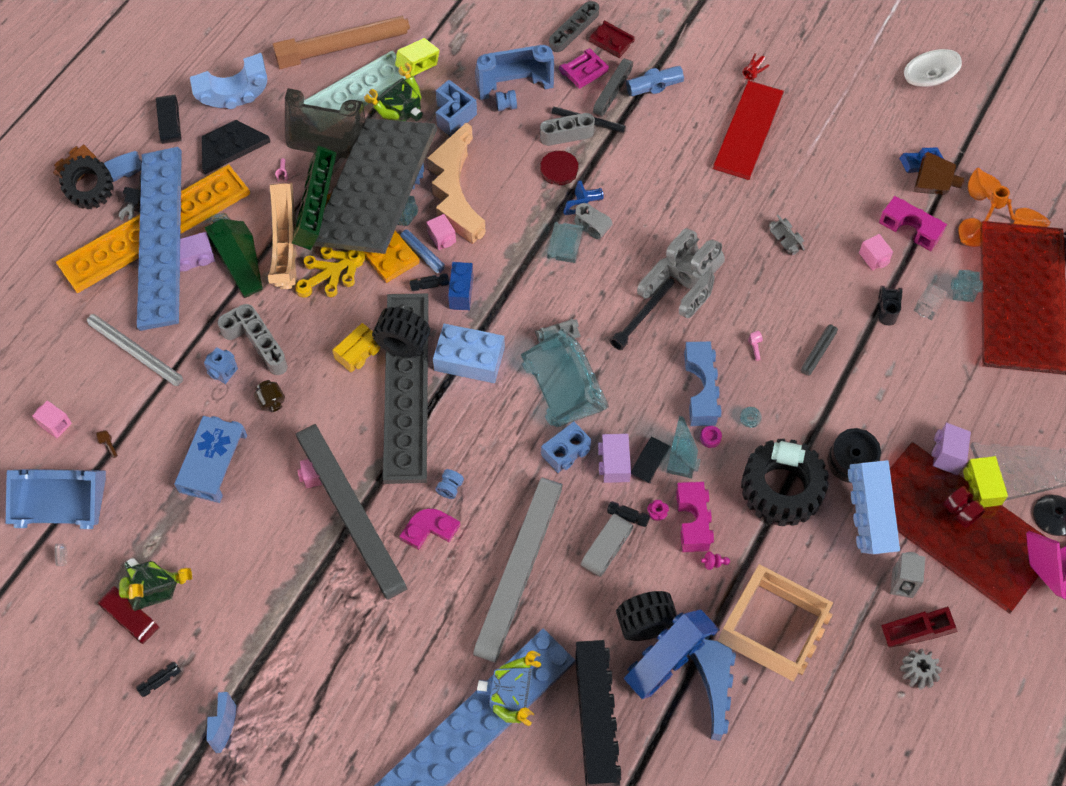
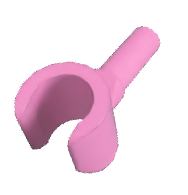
(281, 171)
(753, 339)

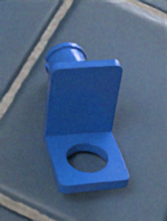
(583, 196)

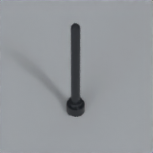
(620, 339)

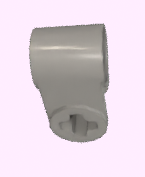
(593, 222)

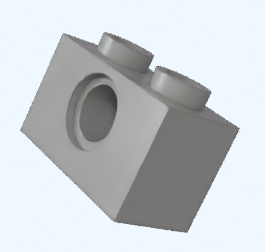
(907, 575)

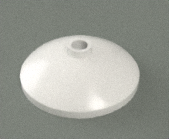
(933, 68)

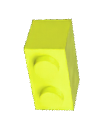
(419, 55)
(985, 481)

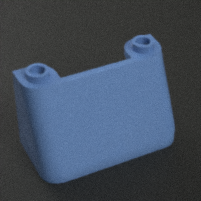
(514, 64)
(54, 496)

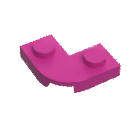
(429, 521)

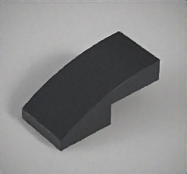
(650, 459)

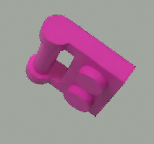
(585, 72)

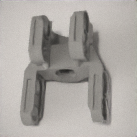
(690, 266)

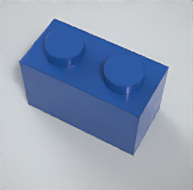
(460, 286)

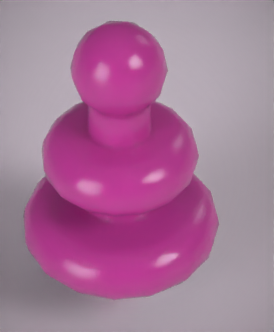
(711, 560)

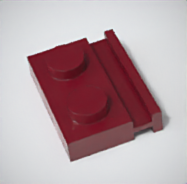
(611, 39)

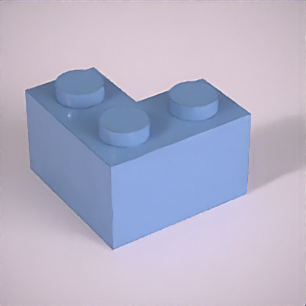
(455, 107)

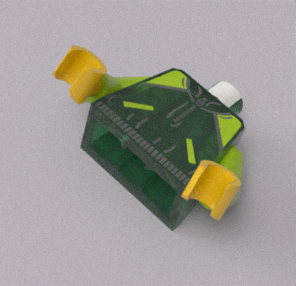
(399, 100)
(149, 583)

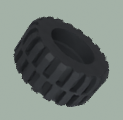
(781, 507)

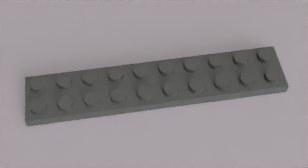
(406, 405)

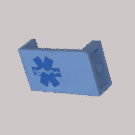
(209, 458)

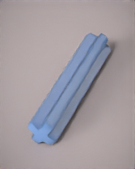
(422, 251)

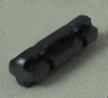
(429, 282)
(628, 513)
(158, 679)

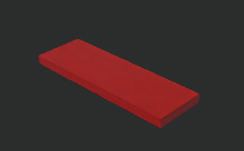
(748, 130)

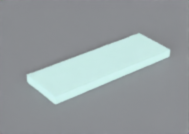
(376, 75)

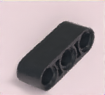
(168, 119)

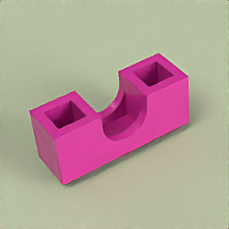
(901, 213)
(693, 499)

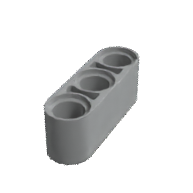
(567, 129)
(607, 545)

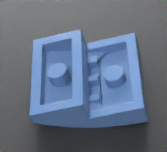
(221, 726)

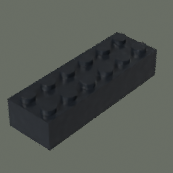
(595, 710)

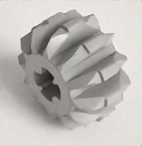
(915, 673)

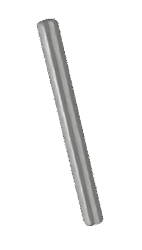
(135, 350)

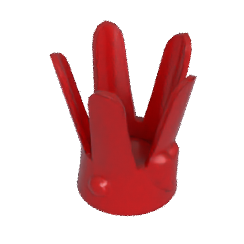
(751, 71)

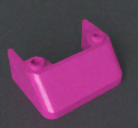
(1048, 562)

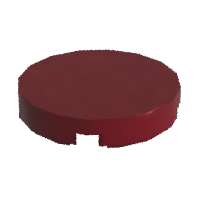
(559, 167)

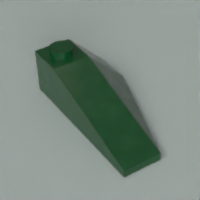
(237, 252)

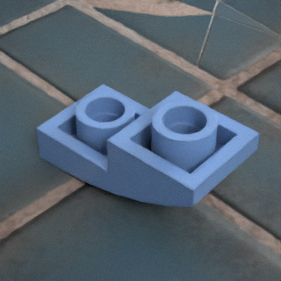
(124, 165)

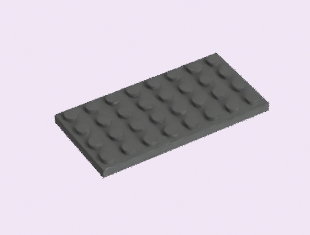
(375, 185)

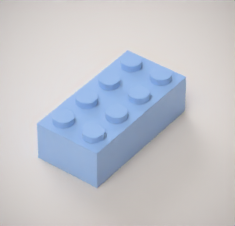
(874, 507)

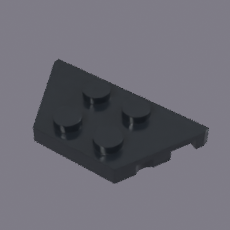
(229, 144)

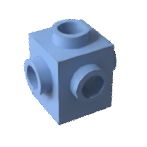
(220, 365)

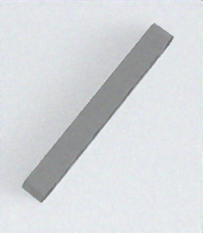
(517, 570)

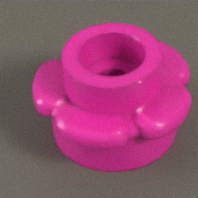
(658, 515)

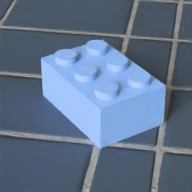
(469, 353)

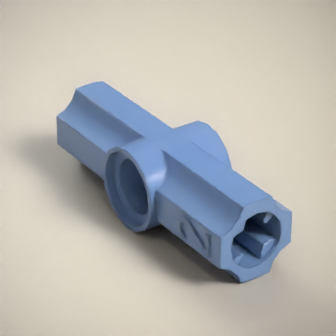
(654, 81)

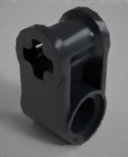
(889, 305)

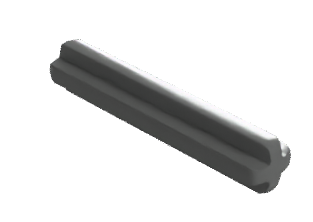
(819, 349)

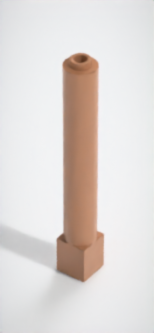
(291, 53)

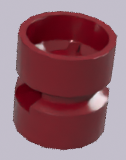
(964, 507)

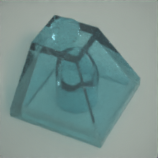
(684, 452)

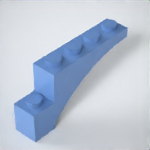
(714, 667)

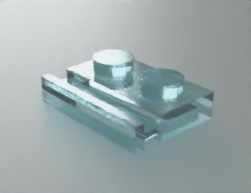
(565, 242)

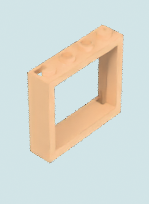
(791, 592)

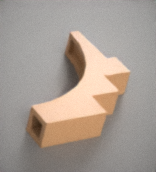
(283, 223)

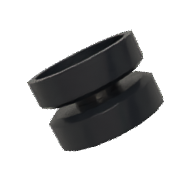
(852, 447)

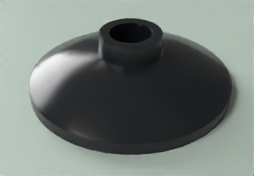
(1047, 518)

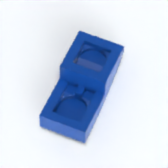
(912, 161)

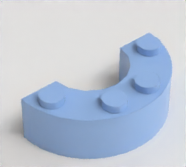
(233, 90)

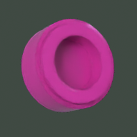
(710, 436)

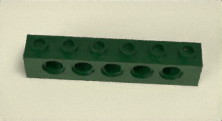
(314, 198)

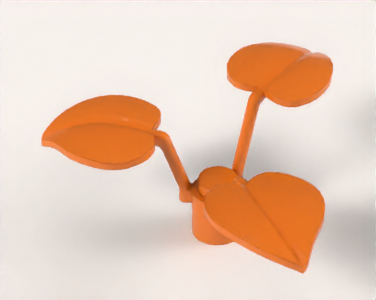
(987, 186)

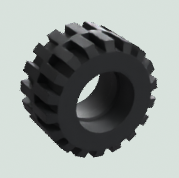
(75, 171)
(401, 332)
(646, 615)

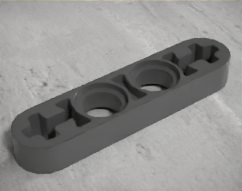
(571, 24)
(613, 87)

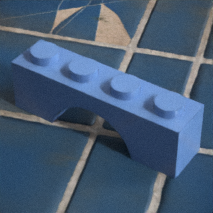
(699, 361)

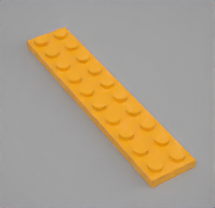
(121, 244)

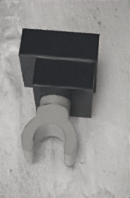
(132, 202)

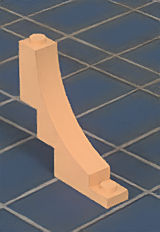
(447, 165)

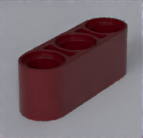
(135, 622)

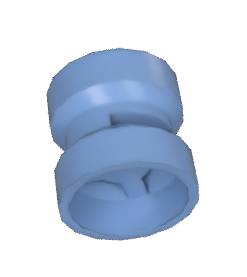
(506, 100)
(450, 482)

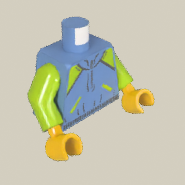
(511, 689)

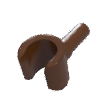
(105, 437)

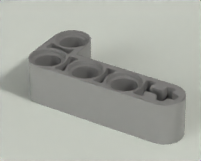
(242, 325)

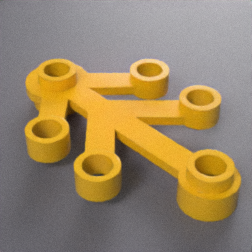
(330, 270)

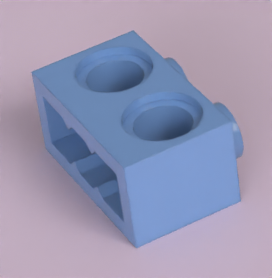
(562, 444)

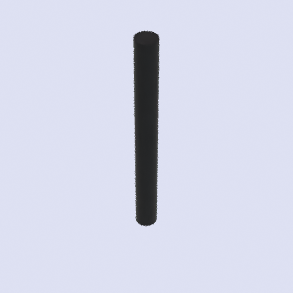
(598, 122)

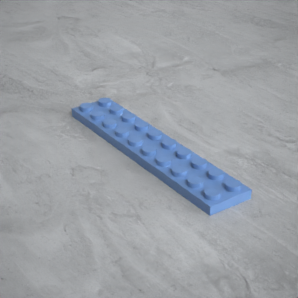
(159, 239)
(474, 724)

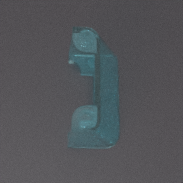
(564, 379)

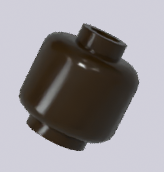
(269, 396)

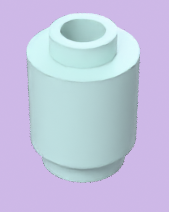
(788, 453)

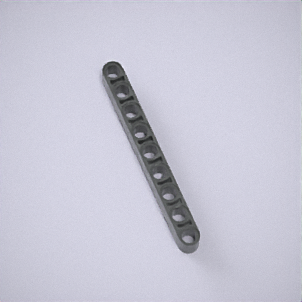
(351, 512)

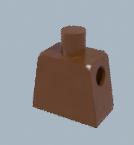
(936, 176)

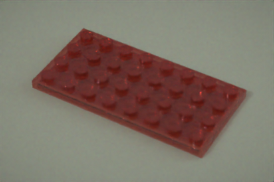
(1023, 297)
(985, 555)

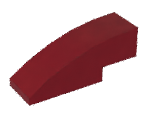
(919, 627)

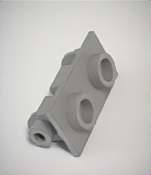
(783, 228)
(569, 326)

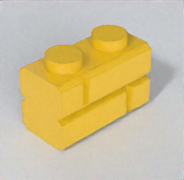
(356, 348)

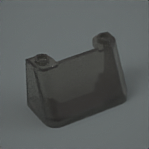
(313, 125)

